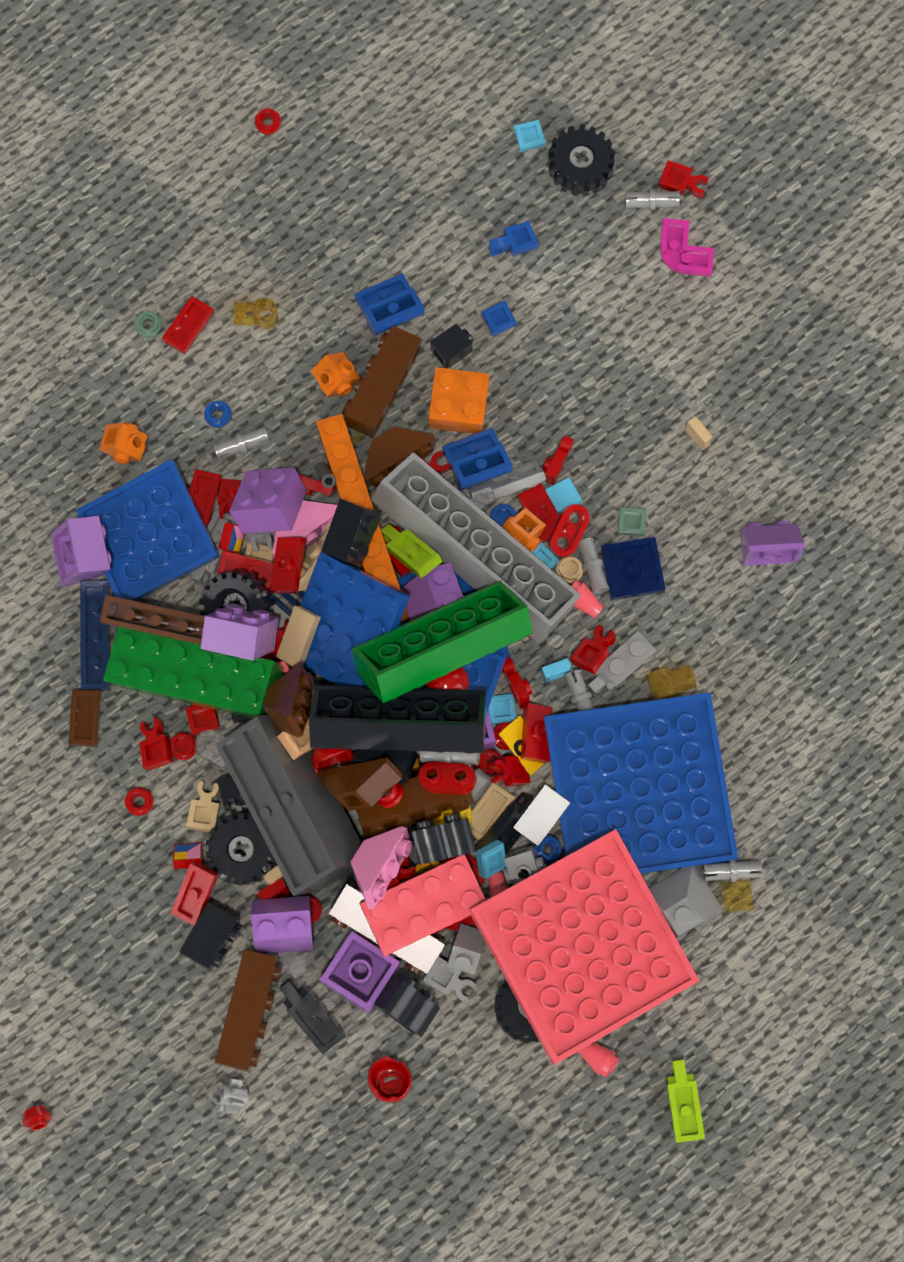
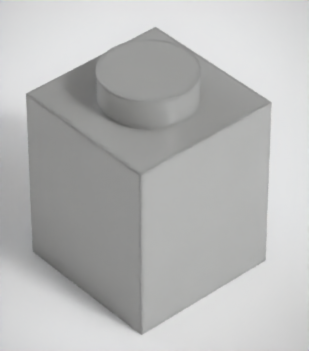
(467, 949)

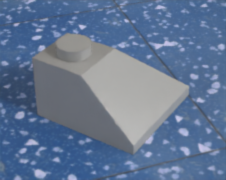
(685, 900)

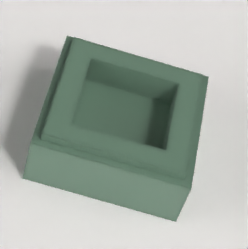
(632, 521)

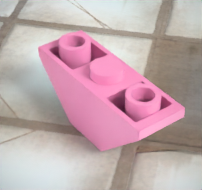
(309, 522)
(379, 862)

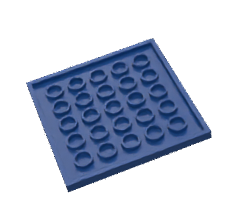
(647, 774)

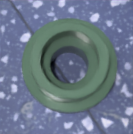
(148, 317)

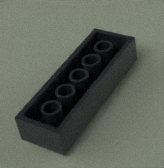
(412, 722)

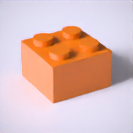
(458, 400)

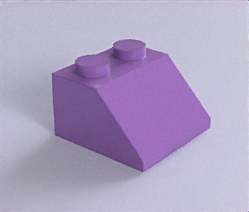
(771, 543)
(80, 550)
(432, 591)
(282, 925)

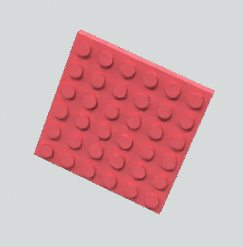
(583, 946)

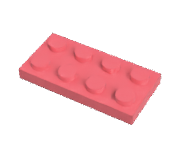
(424, 905)

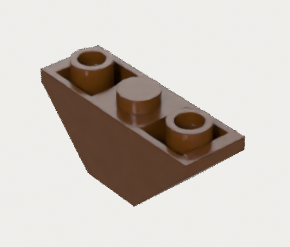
(392, 449)
(289, 700)
(360, 783)

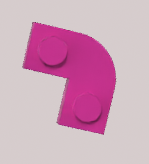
(681, 256)

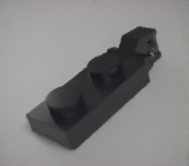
(503, 827)
(311, 1016)

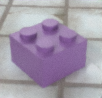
(268, 500)
(239, 632)
(359, 972)

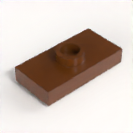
(84, 718)

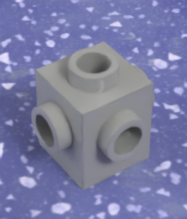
(522, 859)

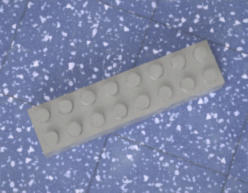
(473, 542)

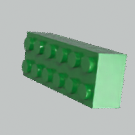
(442, 641)
(189, 673)

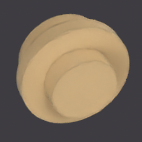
(569, 569)

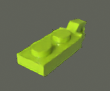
(411, 551)
(684, 1104)

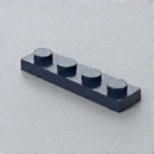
(93, 635)

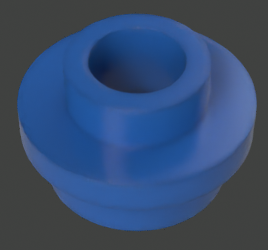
(217, 406)
(555, 847)

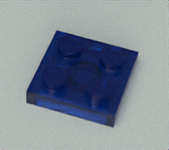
(633, 568)

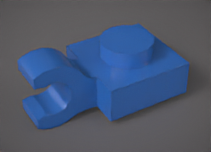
(517, 238)

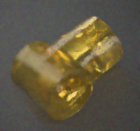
(241, 316)
(669, 683)

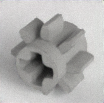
(230, 1095)

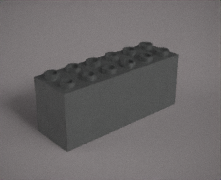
(291, 807)

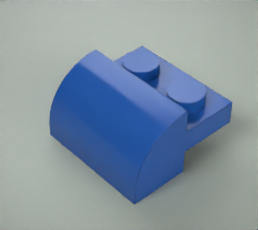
(389, 304)
(477, 459)

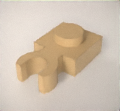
(204, 812)

